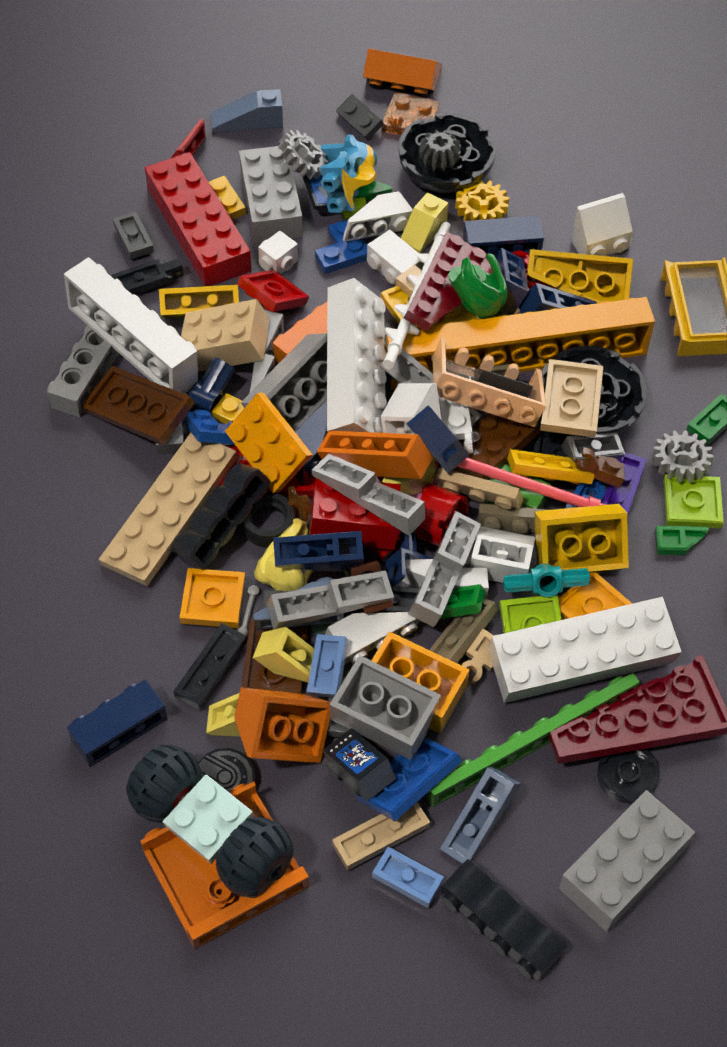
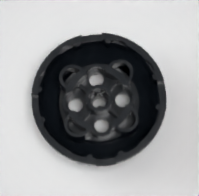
(476, 153)
(622, 386)

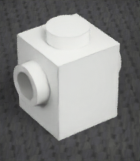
(278, 253)

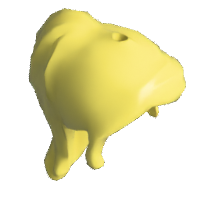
(283, 578)

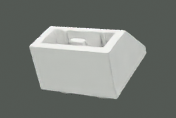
(407, 403)
(502, 553)

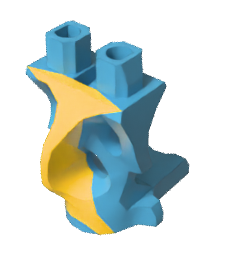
(347, 169)

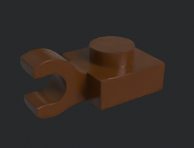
(604, 468)

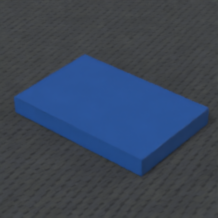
(413, 779)

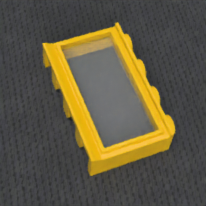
(699, 305)

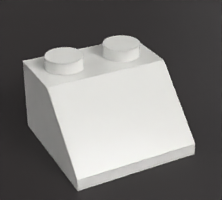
(602, 227)

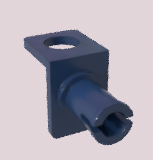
(407, 551)

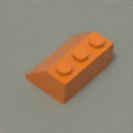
(401, 71)
(282, 725)

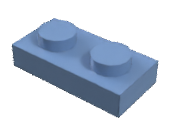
(327, 665)
(407, 877)

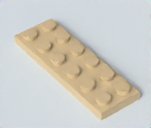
(167, 509)

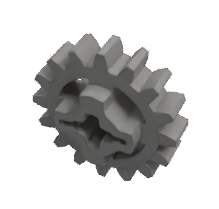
(302, 154)
(682, 456)

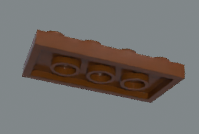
(138, 405)
(493, 440)

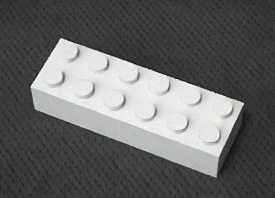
(131, 327)
(354, 358)
(583, 649)

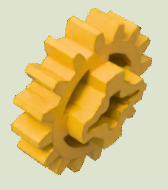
(482, 202)

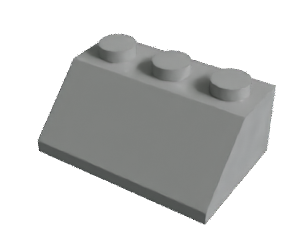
(384, 707)

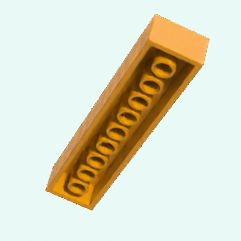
(538, 336)

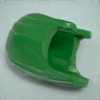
(479, 291)

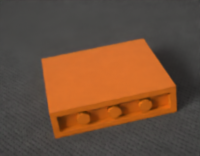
(186, 873)

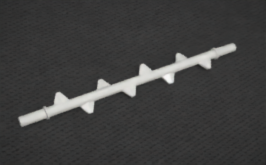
(398, 335)

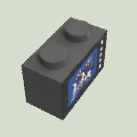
(358, 764)

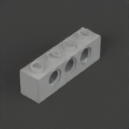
(81, 373)

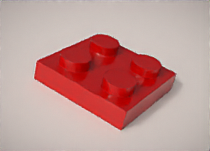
(272, 290)

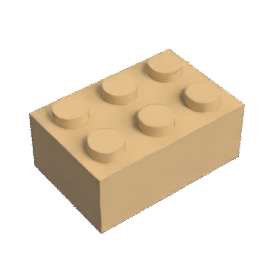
(227, 332)

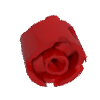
(439, 510)

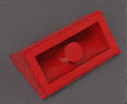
(193, 140)

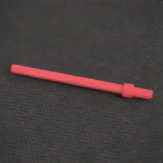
(529, 484)

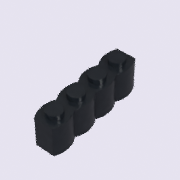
(223, 512)
(502, 919)

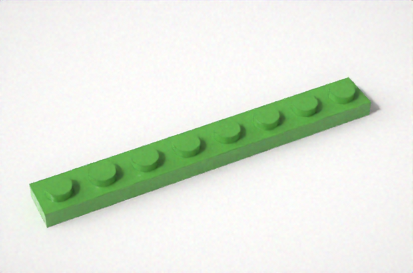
(522, 744)

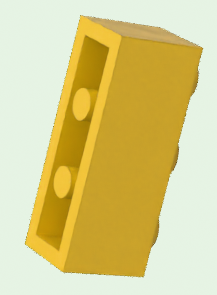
(178, 301)

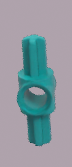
(531, 580)

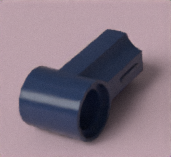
(210, 389)

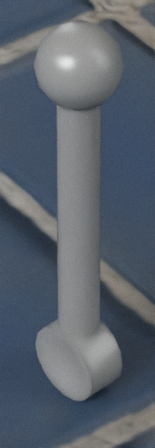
(253, 592)

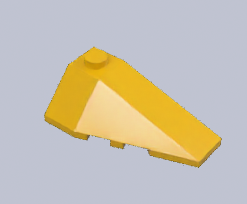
(583, 274)

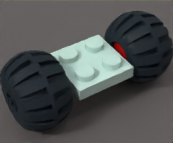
(172, 791)

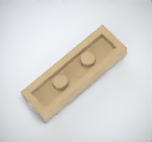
(480, 489)
(378, 834)

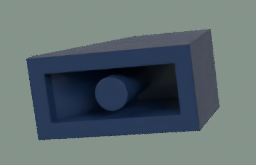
(438, 439)

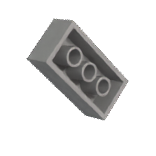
(270, 194)
(298, 381)
(626, 860)

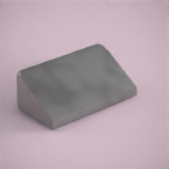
(603, 444)

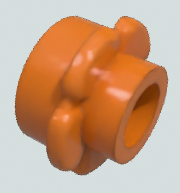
(211, 895)

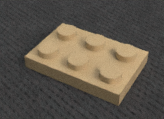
(572, 398)

